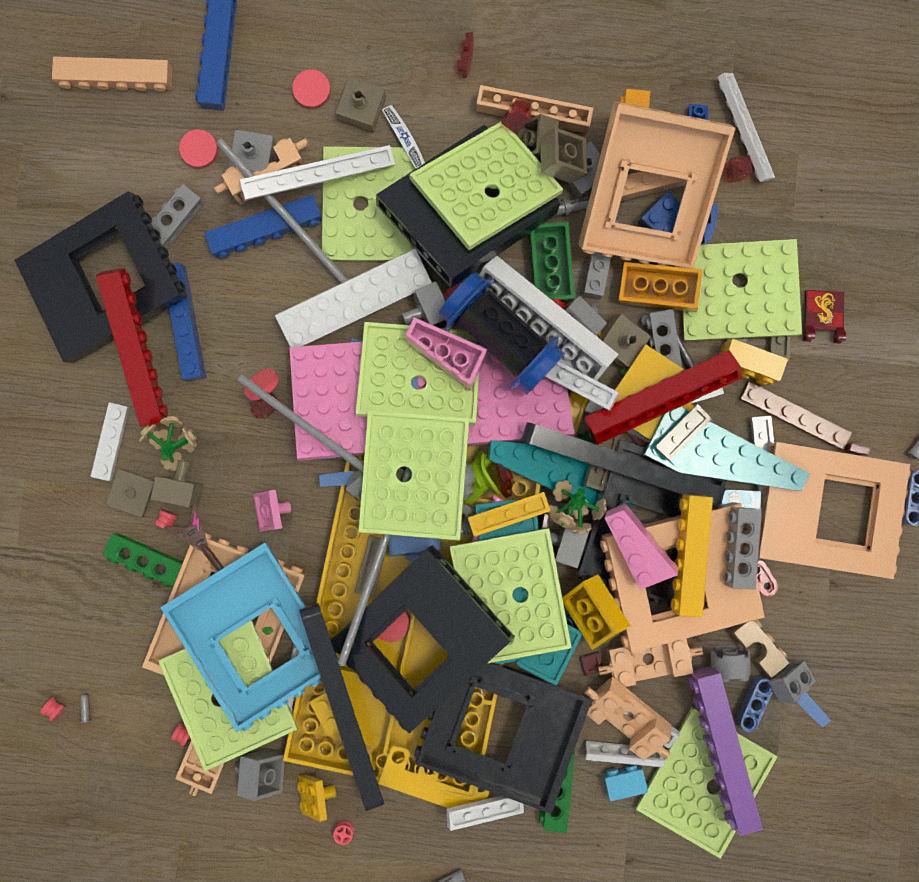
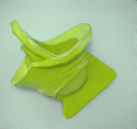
(484, 477)

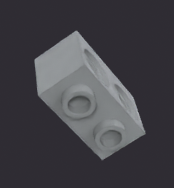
(792, 682)

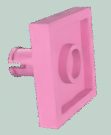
(269, 510)

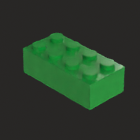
(552, 261)

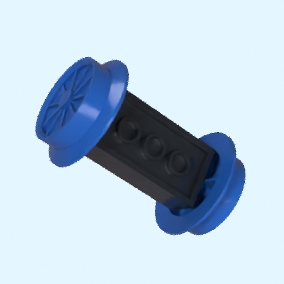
(500, 332)

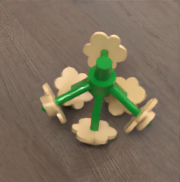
(163, 438)
(577, 506)

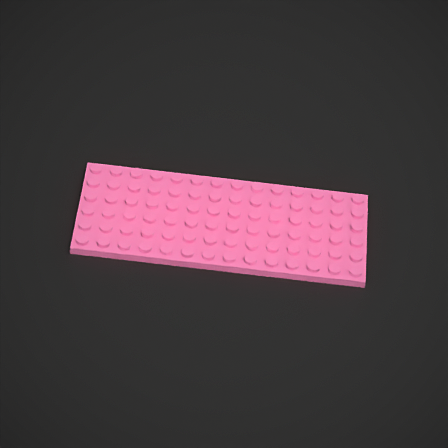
(327, 390)

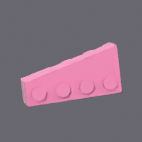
(449, 352)
(641, 552)

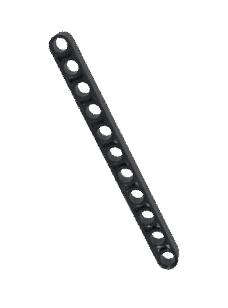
(620, 463)
(341, 706)

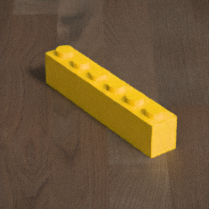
(692, 555)

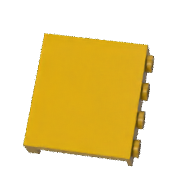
(647, 371)

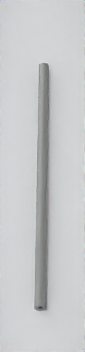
(284, 214)
(300, 422)
(367, 588)

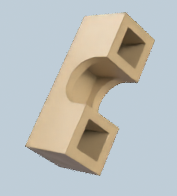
(771, 658)

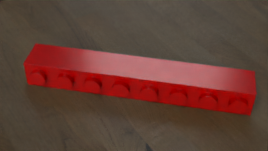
(132, 346)
(664, 397)

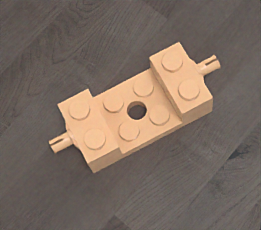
(289, 157)
(667, 659)
(645, 728)
(193, 774)

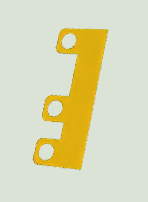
(422, 784)

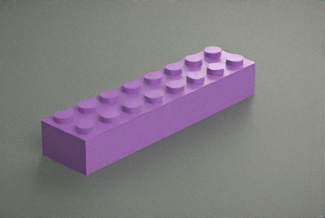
(725, 751)

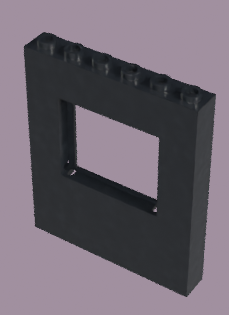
(434, 238)
(64, 291)
(641, 494)
(449, 613)
(539, 748)

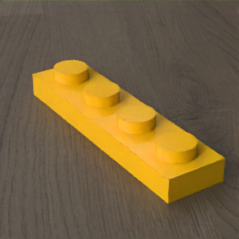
(509, 514)

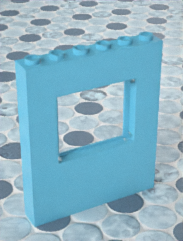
(225, 604)

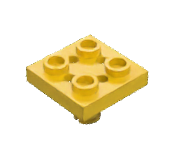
(314, 796)

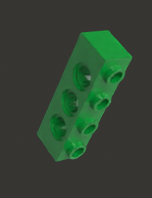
(115, 554)
(558, 820)

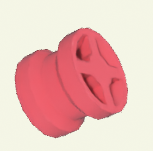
(166, 518)
(52, 709)
(181, 735)
(343, 837)

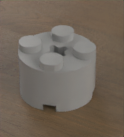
(731, 662)

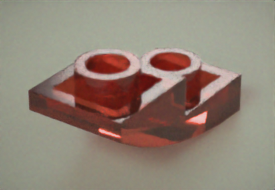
(466, 56)
(504, 479)

